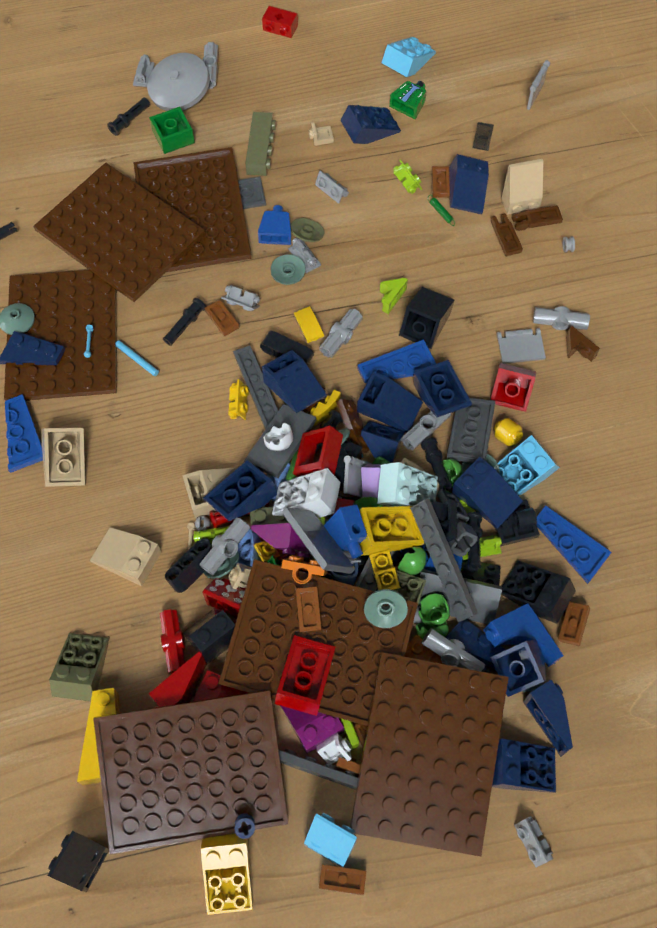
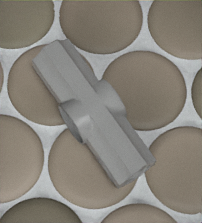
(211, 60)
(561, 318)
(341, 333)
(419, 433)
(224, 546)
(451, 651)

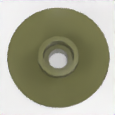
(307, 230)

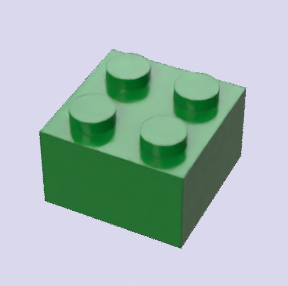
(172, 130)

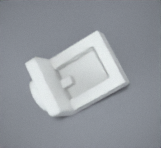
(334, 748)

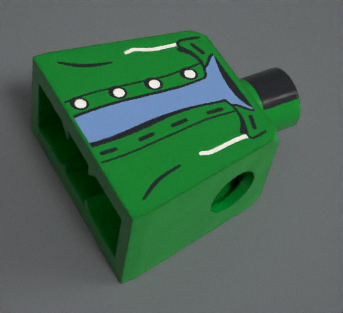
(409, 98)

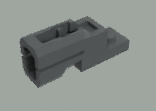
(459, 545)

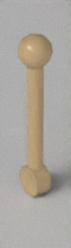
(191, 526)

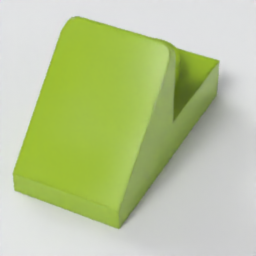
(392, 292)

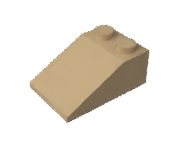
(523, 186)
(63, 456)
(126, 555)

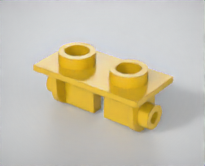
(239, 394)

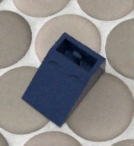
(368, 123)
(292, 381)
(388, 403)
(524, 767)

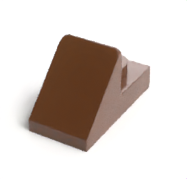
(578, 342)

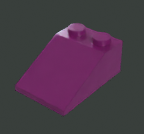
(282, 537)
(312, 729)

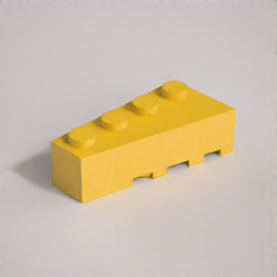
(102, 703)

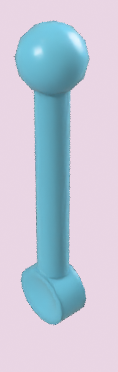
(87, 353)

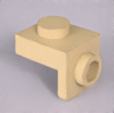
(321, 135)
(239, 576)

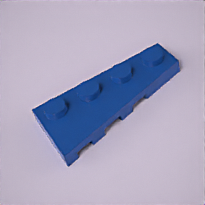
(398, 363)
(23, 440)
(574, 545)

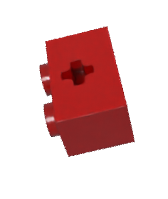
(280, 21)

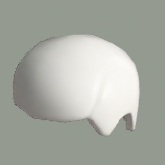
(279, 438)

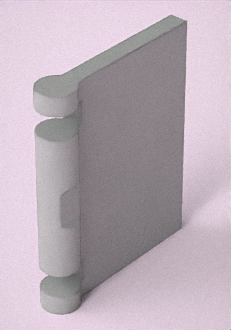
(538, 84)
(521, 346)
(353, 476)

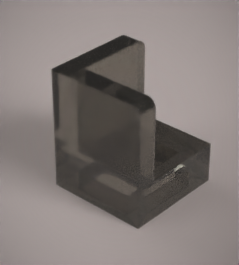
(483, 136)

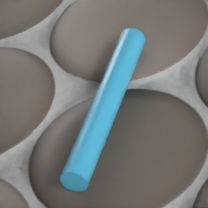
(138, 359)

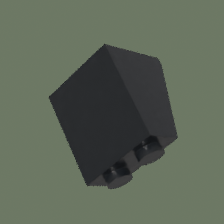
(426, 316)
(211, 634)

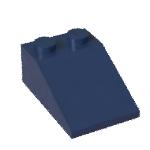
(468, 183)
(441, 389)
(241, 492)
(487, 493)
(550, 713)

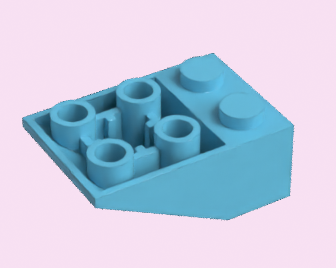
(407, 56)
(527, 466)
(330, 840)

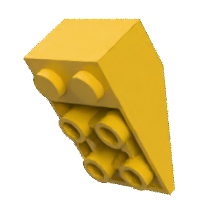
(226, 874)

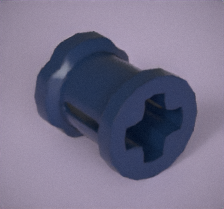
(240, 832)

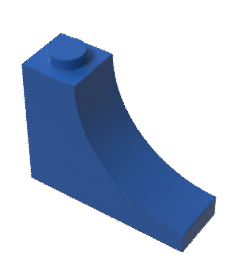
(523, 626)

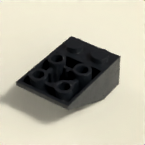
(541, 589)
(78, 861)

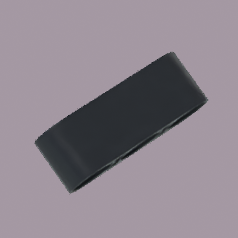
(278, 345)
(188, 567)

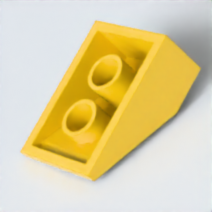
(389, 529)

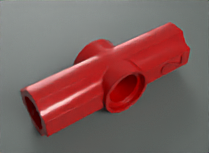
(172, 640)

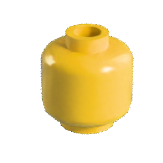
(508, 432)

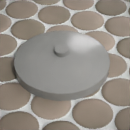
(178, 81)

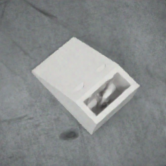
(311, 493)

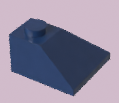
(382, 440)
(522, 665)

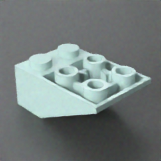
(405, 485)

